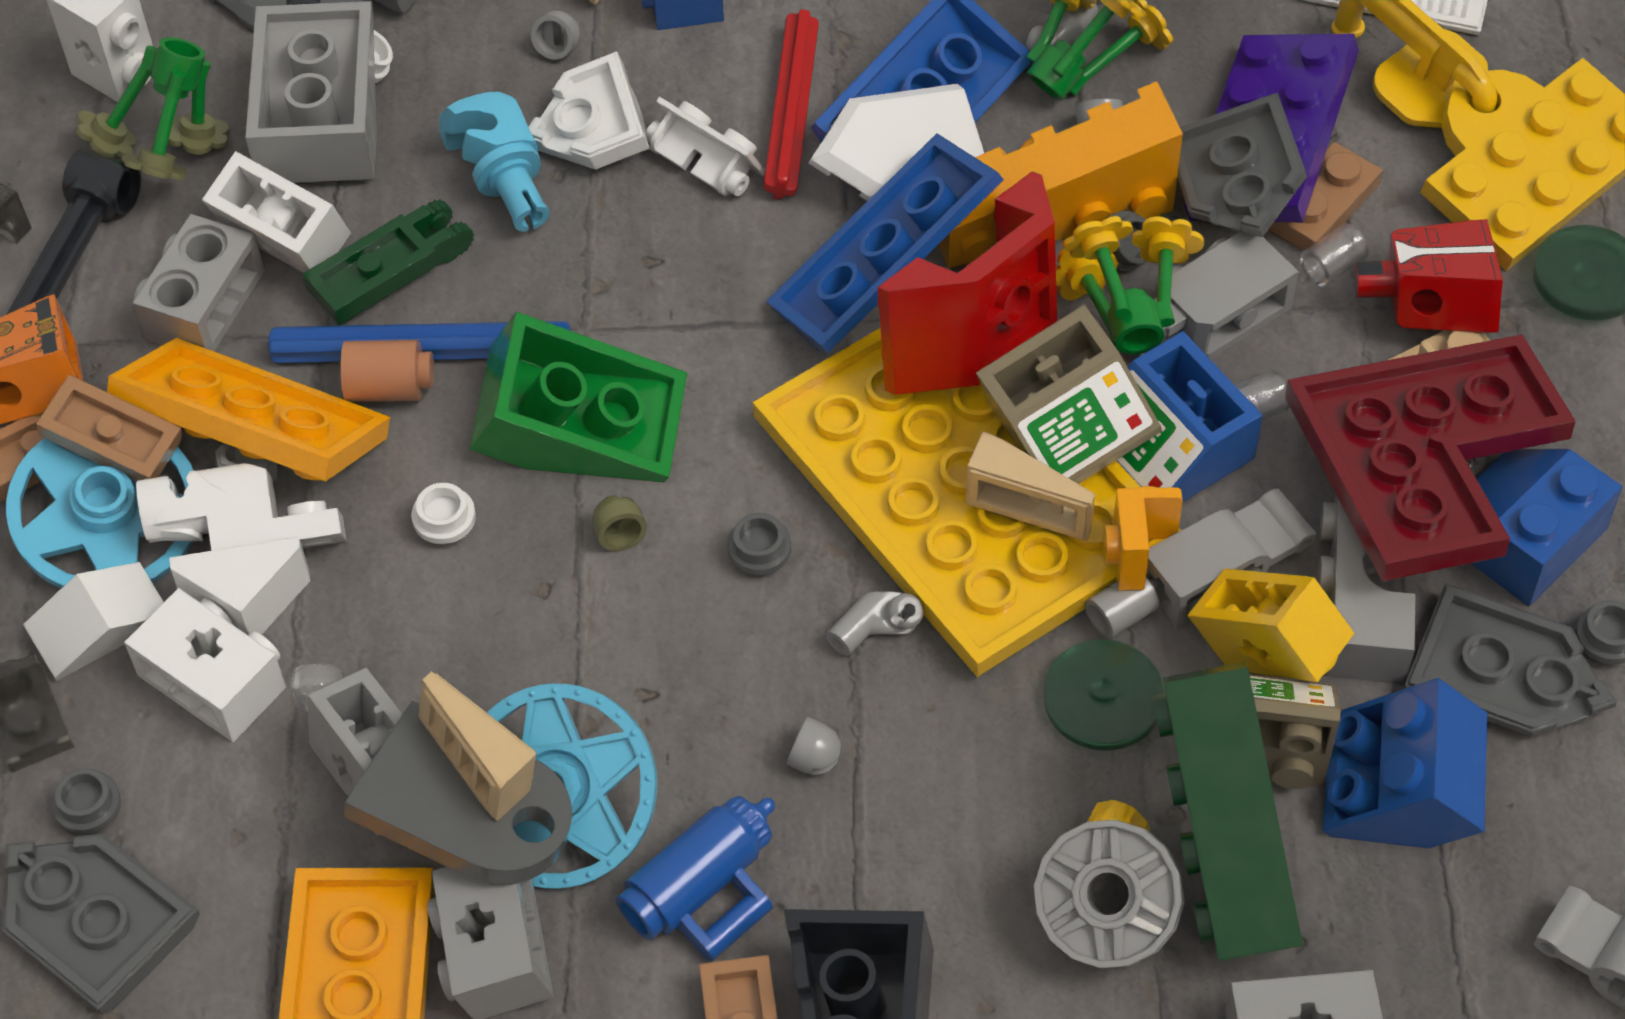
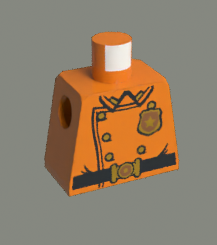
(35, 358)

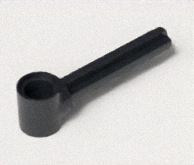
(95, 192)

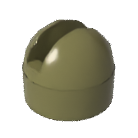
(626, 520)

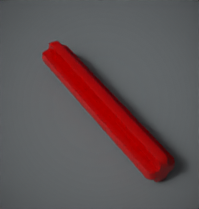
(791, 105)

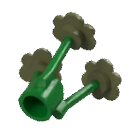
(176, 69)

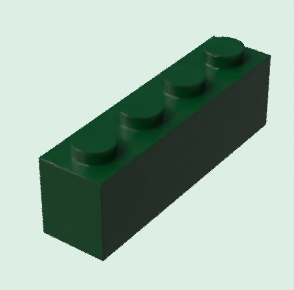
(1231, 812)

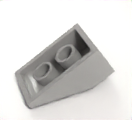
(313, 91)

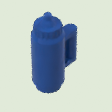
(695, 870)

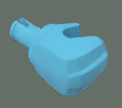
(506, 156)

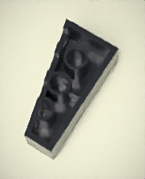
(861, 963)

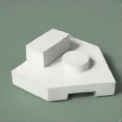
(592, 116)

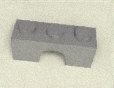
(1378, 617)

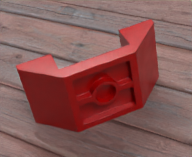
(952, 324)

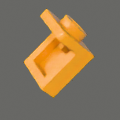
(1139, 516)

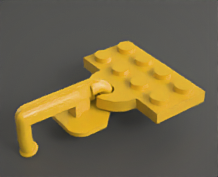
(1520, 149)

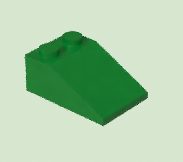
(576, 405)

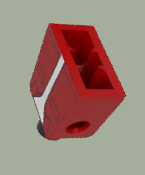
(1438, 277)

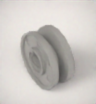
(1066, 886)

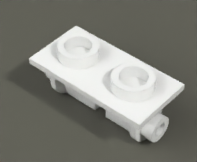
(723, 158)

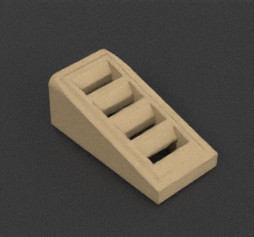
(1027, 490)
(480, 748)

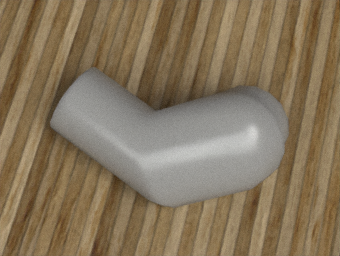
(1069, 29)
(875, 615)

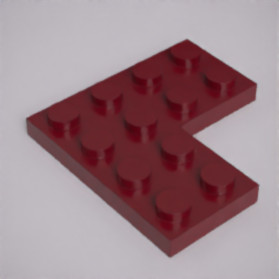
(1400, 443)

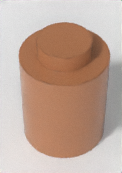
(385, 370)

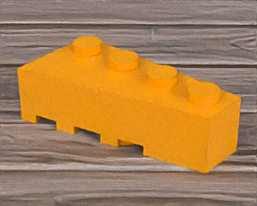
(1089, 171)

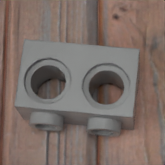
(198, 283)

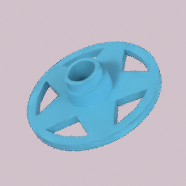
(91, 511)
(588, 772)

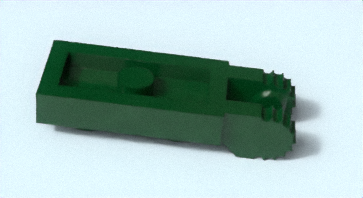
(387, 260)

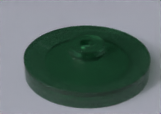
(1583, 272)
(1102, 694)

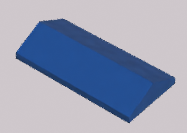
(941, 47)
(880, 239)

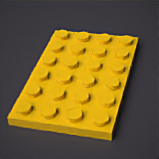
(900, 486)

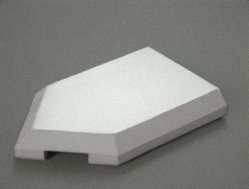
(884, 131)

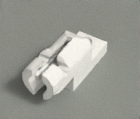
(234, 507)

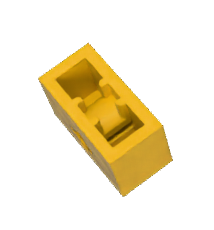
(1272, 623)

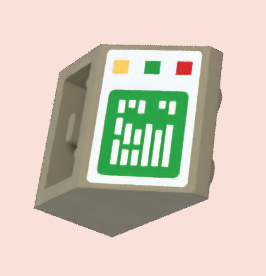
(1069, 398)
(1296, 728)

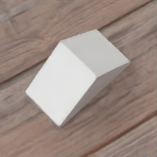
(247, 580)
(92, 616)

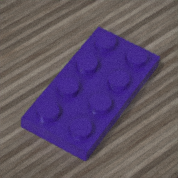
(1311, 82)

